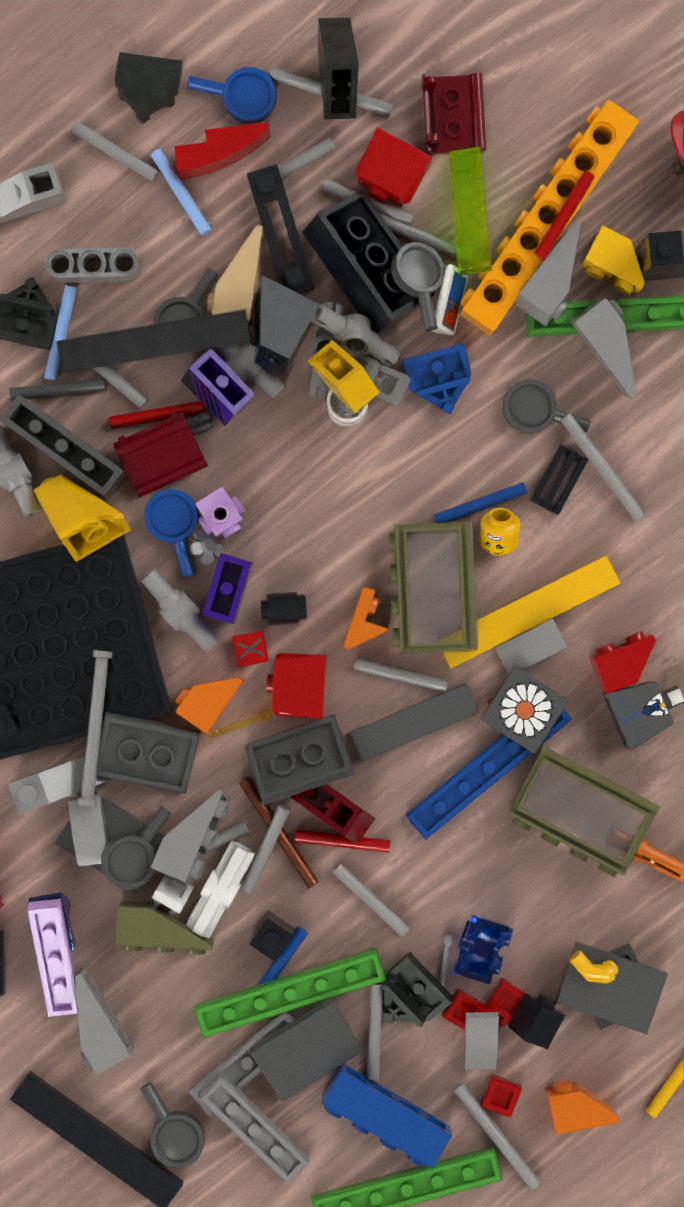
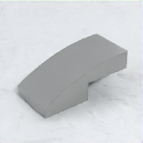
(388, 381)
(531, 646)
(88, 831)
(481, 1040)

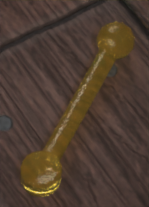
(265, 715)

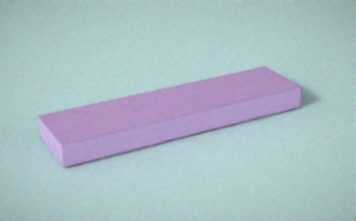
(53, 956)

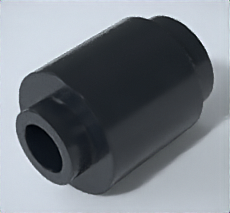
(284, 608)

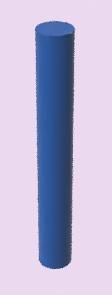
(481, 503)
(277, 967)

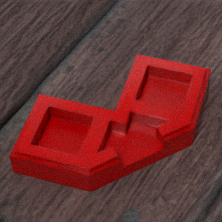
(503, 1000)

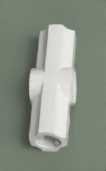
(220, 889)

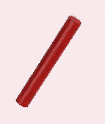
(564, 215)
(155, 414)
(338, 840)

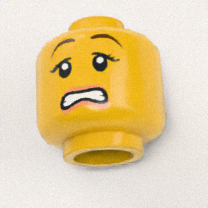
(499, 532)

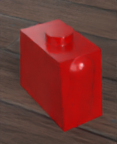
(392, 168)
(298, 685)

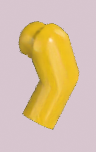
(594, 972)

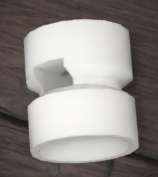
(341, 413)

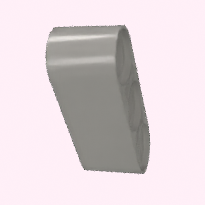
(80, 258)

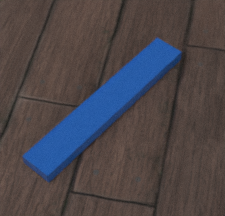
(472, 781)

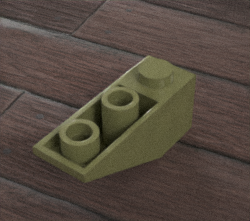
(152, 926)

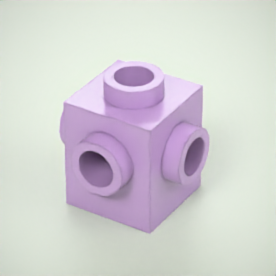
(216, 502)

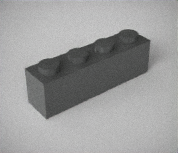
(63, 446)

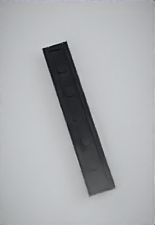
(154, 340)
(97, 1140)

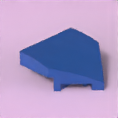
(439, 375)

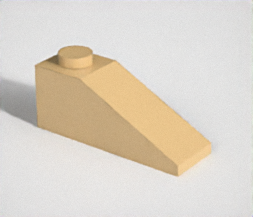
(239, 282)

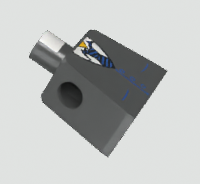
(642, 711)

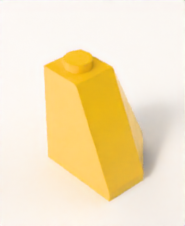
(79, 517)

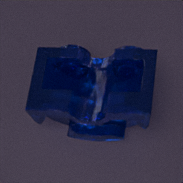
(481, 948)

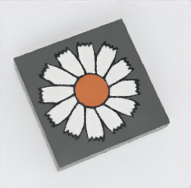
(524, 709)

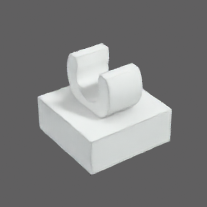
(172, 894)

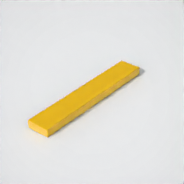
(539, 607)

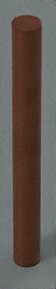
(283, 838)

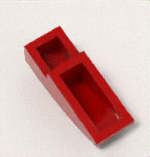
(220, 150)

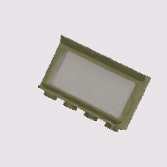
(434, 588)
(583, 812)

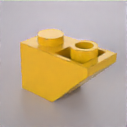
(614, 259)

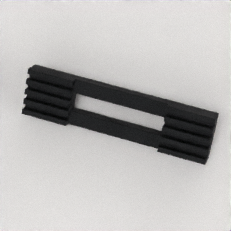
(268, 186)

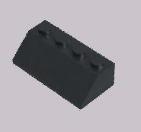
(359, 254)

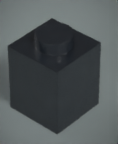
(272, 936)
(536, 1020)

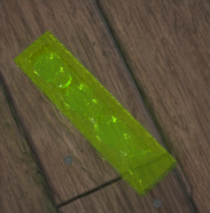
(470, 211)

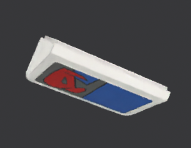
(450, 296)

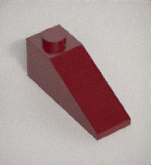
(336, 811)

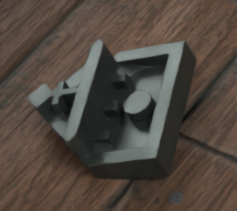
(147, 82)
(27, 316)
(413, 993)

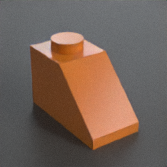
(207, 701)
(577, 1108)

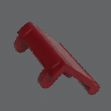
(453, 113)
(160, 454)

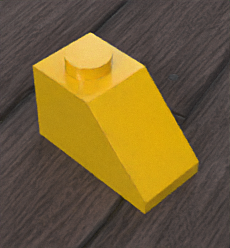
(344, 376)

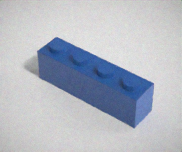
(387, 1116)

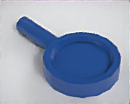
(246, 93)
(173, 518)

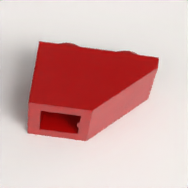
(622, 664)

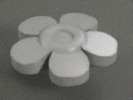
(206, 546)

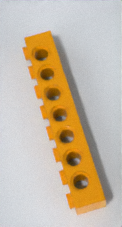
(617, 127)

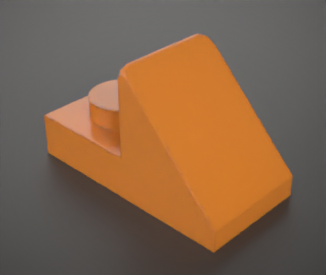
(359, 629)

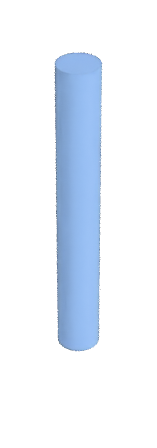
(181, 192)
(60, 332)

